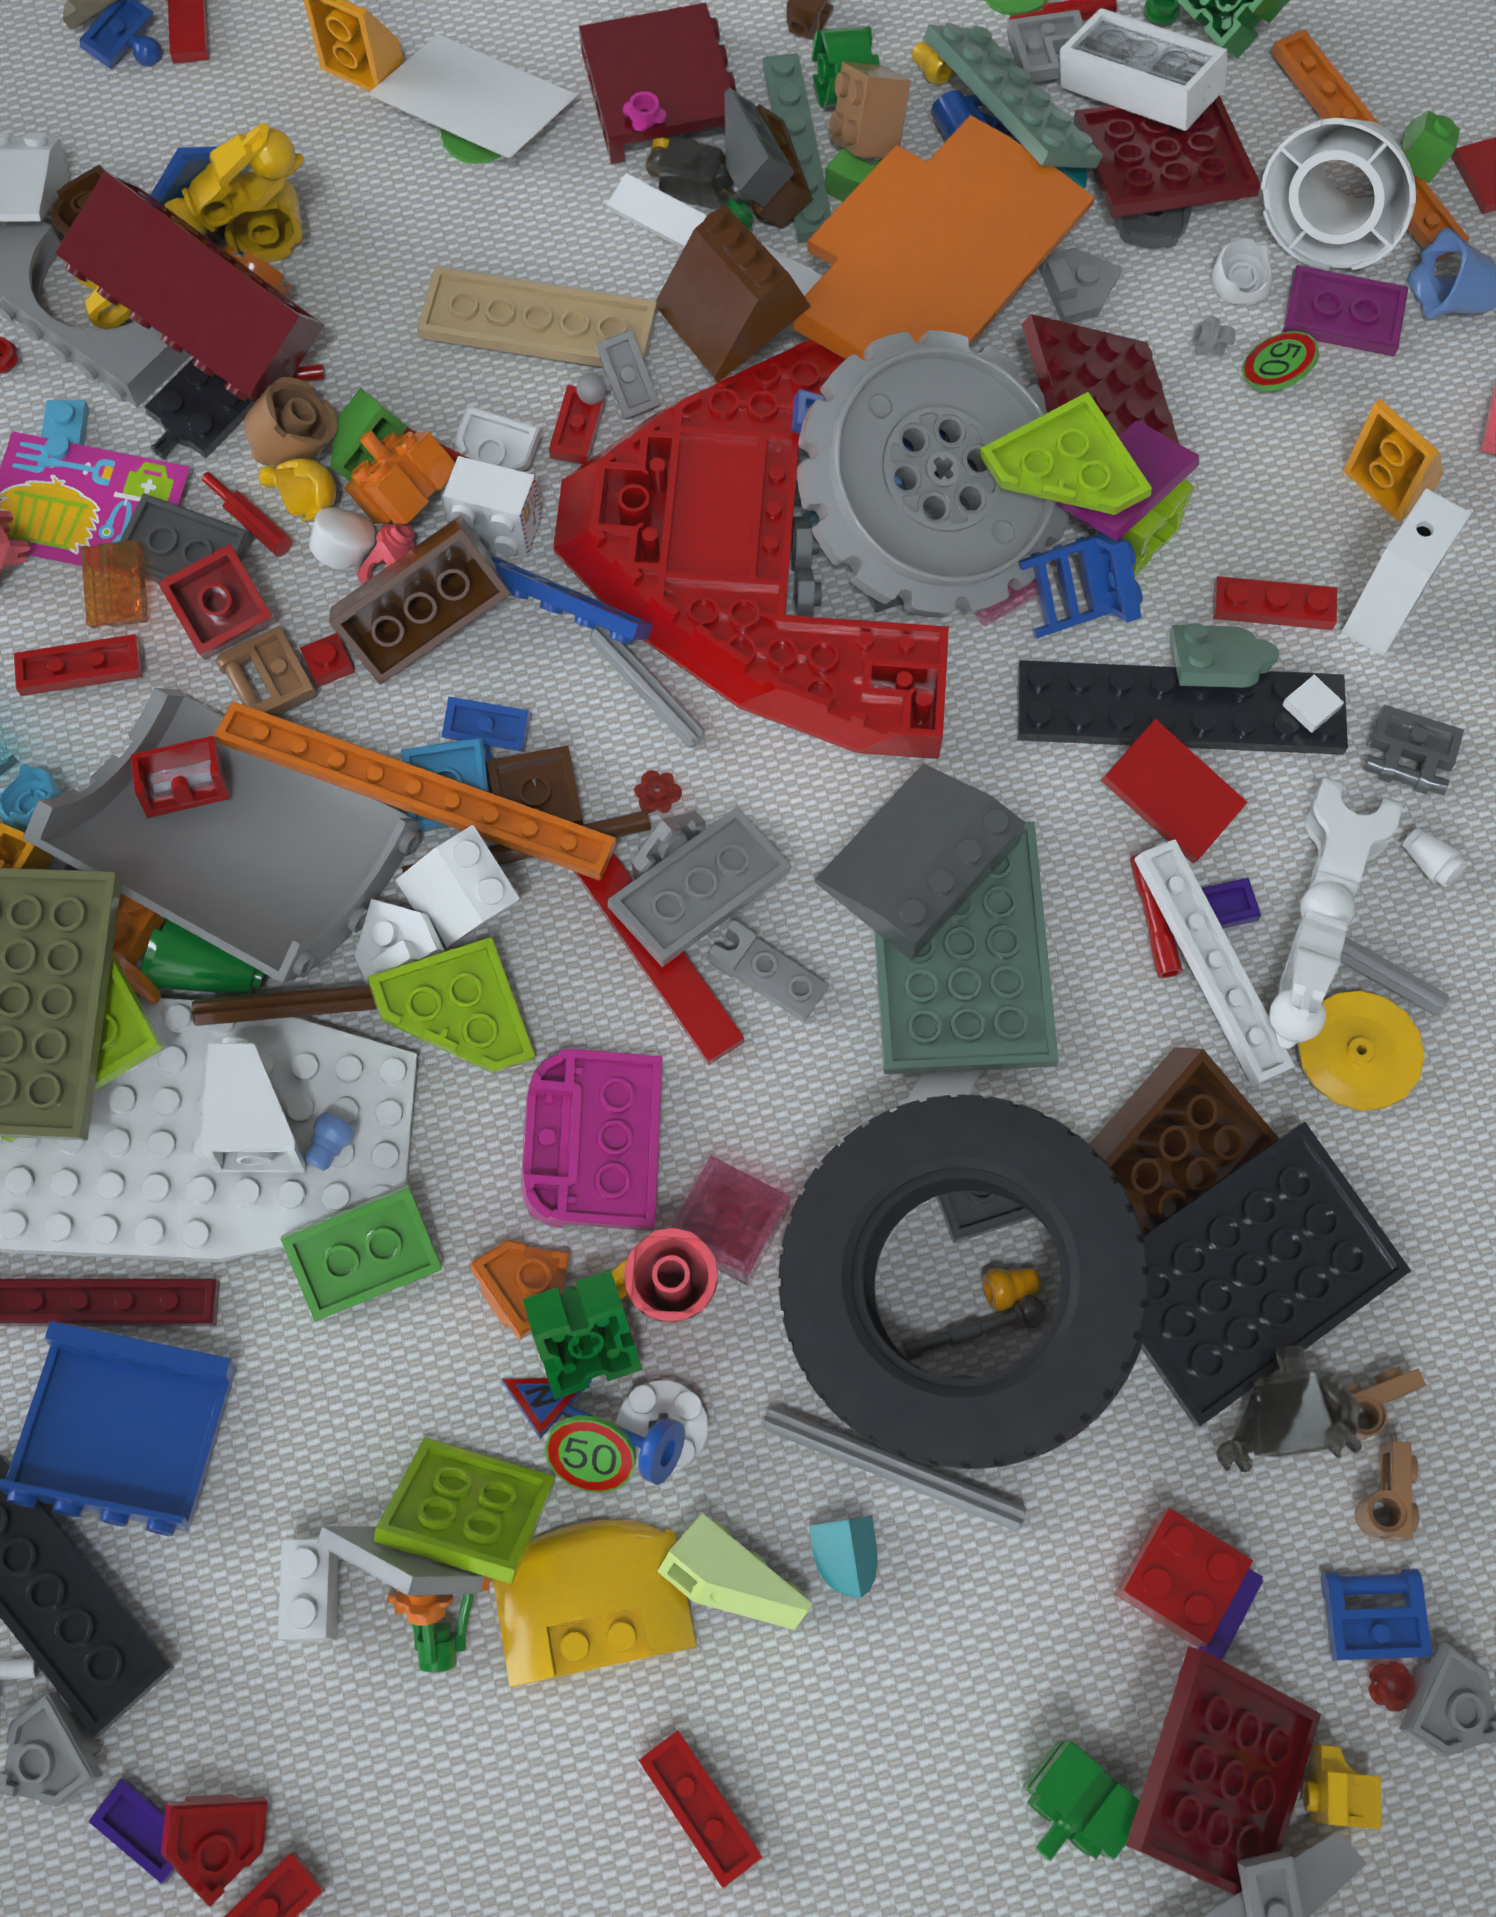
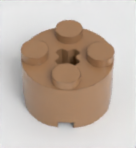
(289, 423)

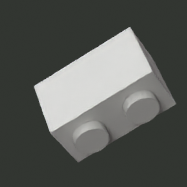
(308, 1592)

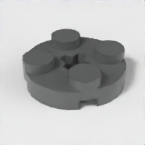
(1154, 231)

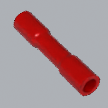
(1161, 938)

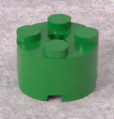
(831, 49)

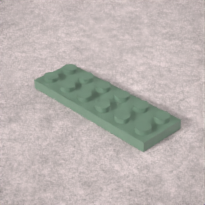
(1013, 96)

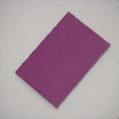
(1346, 310)
(1163, 466)

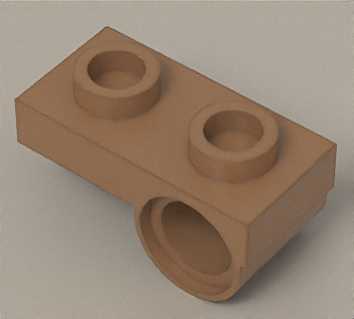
(1391, 1386)
(1397, 1475)

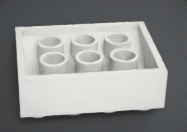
(30, 175)

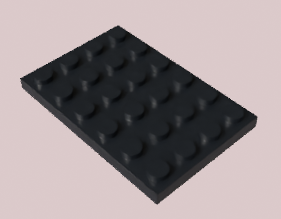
(1259, 1267)

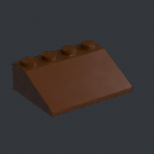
(728, 294)
(1180, 1135)

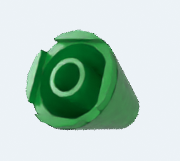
(190, 963)

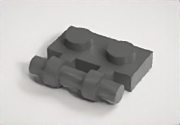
(1417, 739)

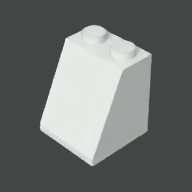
(458, 886)
(242, 1114)

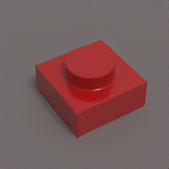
(327, 660)

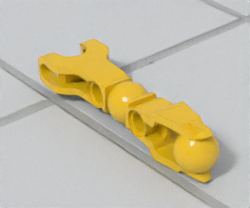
(220, 195)

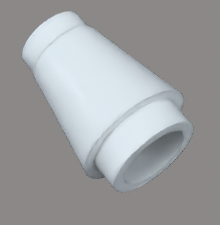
(1435, 858)

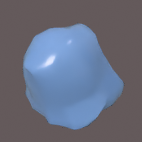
(1464, 293)

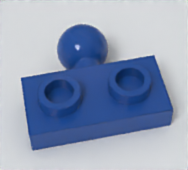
(118, 31)
(496, 724)

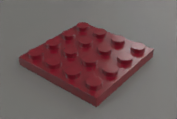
(1164, 167)
(1109, 366)
(1222, 1772)

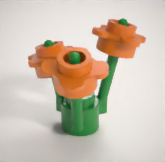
(435, 1640)

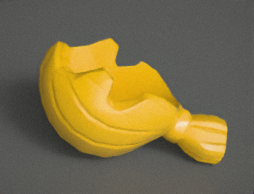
(303, 486)

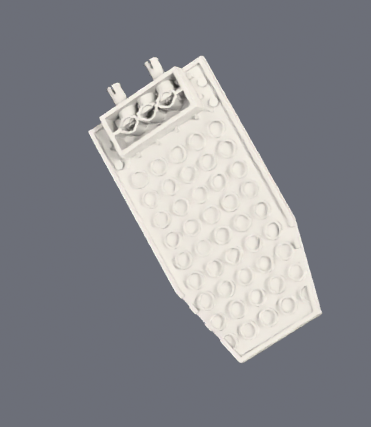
(149, 1189)

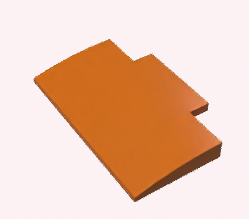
(937, 241)

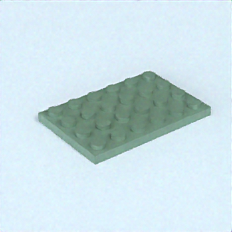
(979, 984)

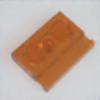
(114, 584)

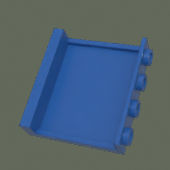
(120, 1429)

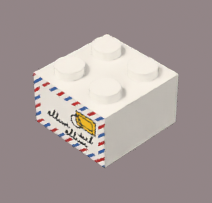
(496, 505)

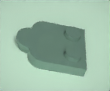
(1220, 655)

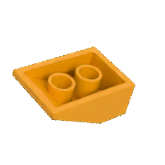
(352, 42)
(1393, 462)

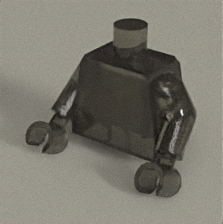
(1293, 1415)

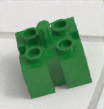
(1232, 21)
(582, 1334)
(1081, 1803)

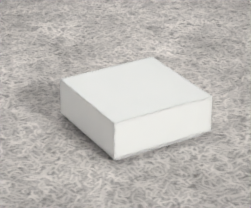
(1313, 703)

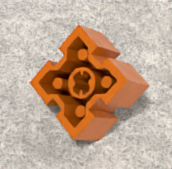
(400, 477)

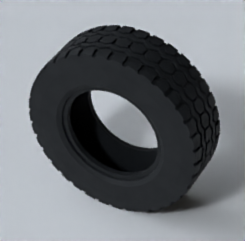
(835, 1255)

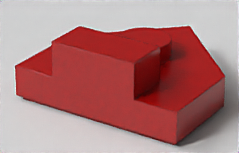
(213, 1840)

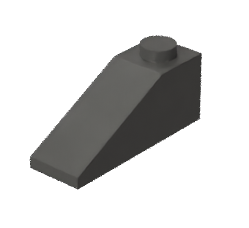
(752, 152)

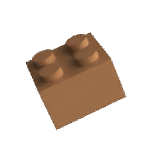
(869, 109)

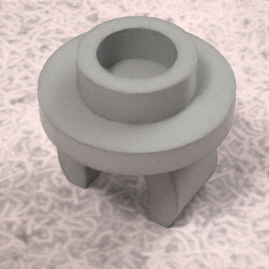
(1212, 337)

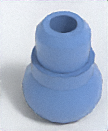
(328, 1140)

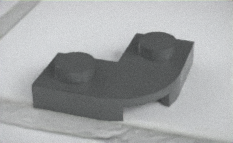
(806, 591)

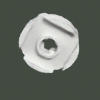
(669, 1399)

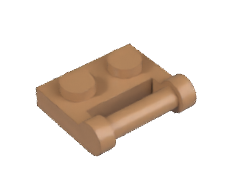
(277, 668)

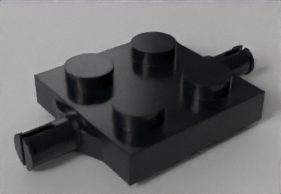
(195, 411)

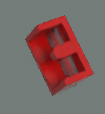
(179, 776)

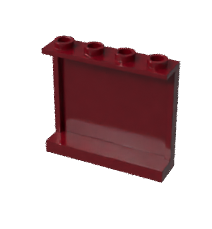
(659, 53)

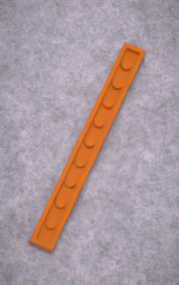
(416, 790)

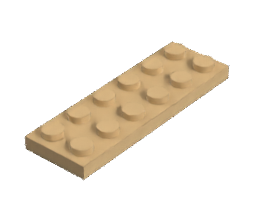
(529, 316)

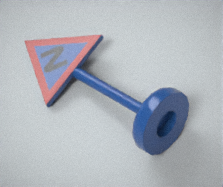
(658, 1450)

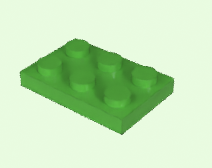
(361, 1253)

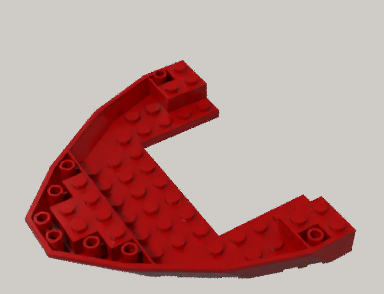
(696, 537)

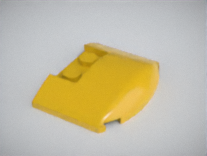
(591, 1601)

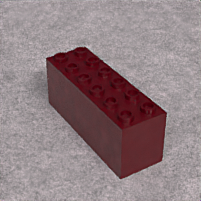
(186, 288)

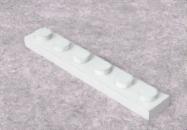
(1213, 962)

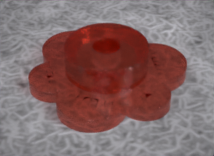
(661, 800)

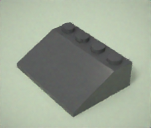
(921, 858)

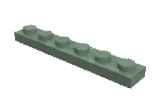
(790, 102)

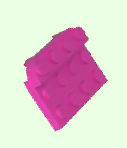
(593, 1140)

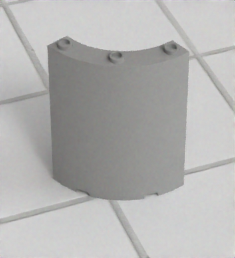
(260, 875)

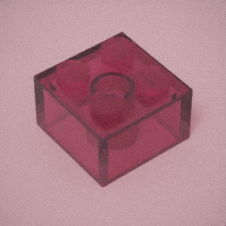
(733, 1217)

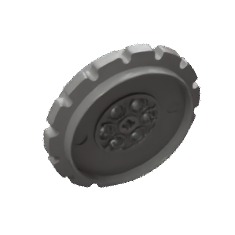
(883, 530)

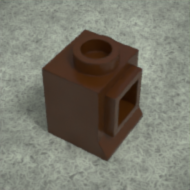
(807, 16)

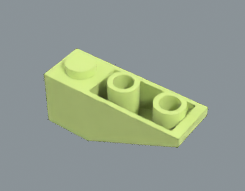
(728, 1577)

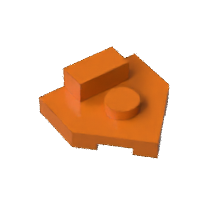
(515, 1273)

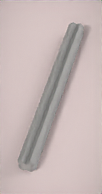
(895, 1468)

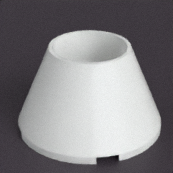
(1317, 219)

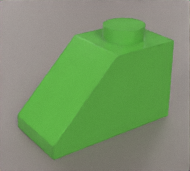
(1429, 144)
(357, 418)

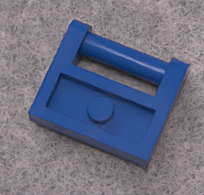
(1381, 1631)

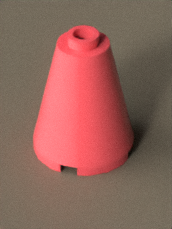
(671, 1275)

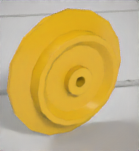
(1388, 1049)

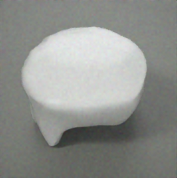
(1242, 272)
(341, 538)

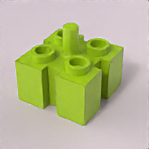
(1158, 525)

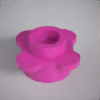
(644, 110)

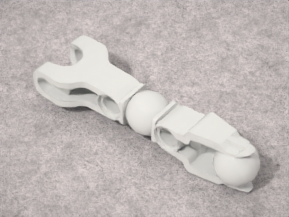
(1327, 907)

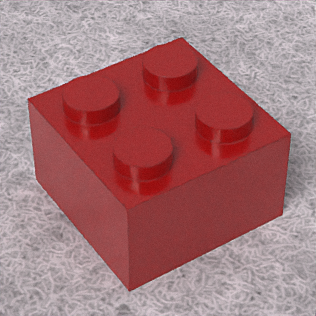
(216, 602)
(1183, 1577)

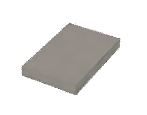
(395, 1567)

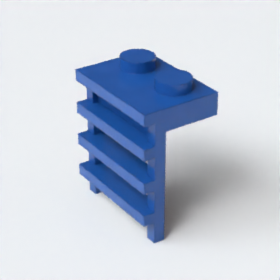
(1106, 578)

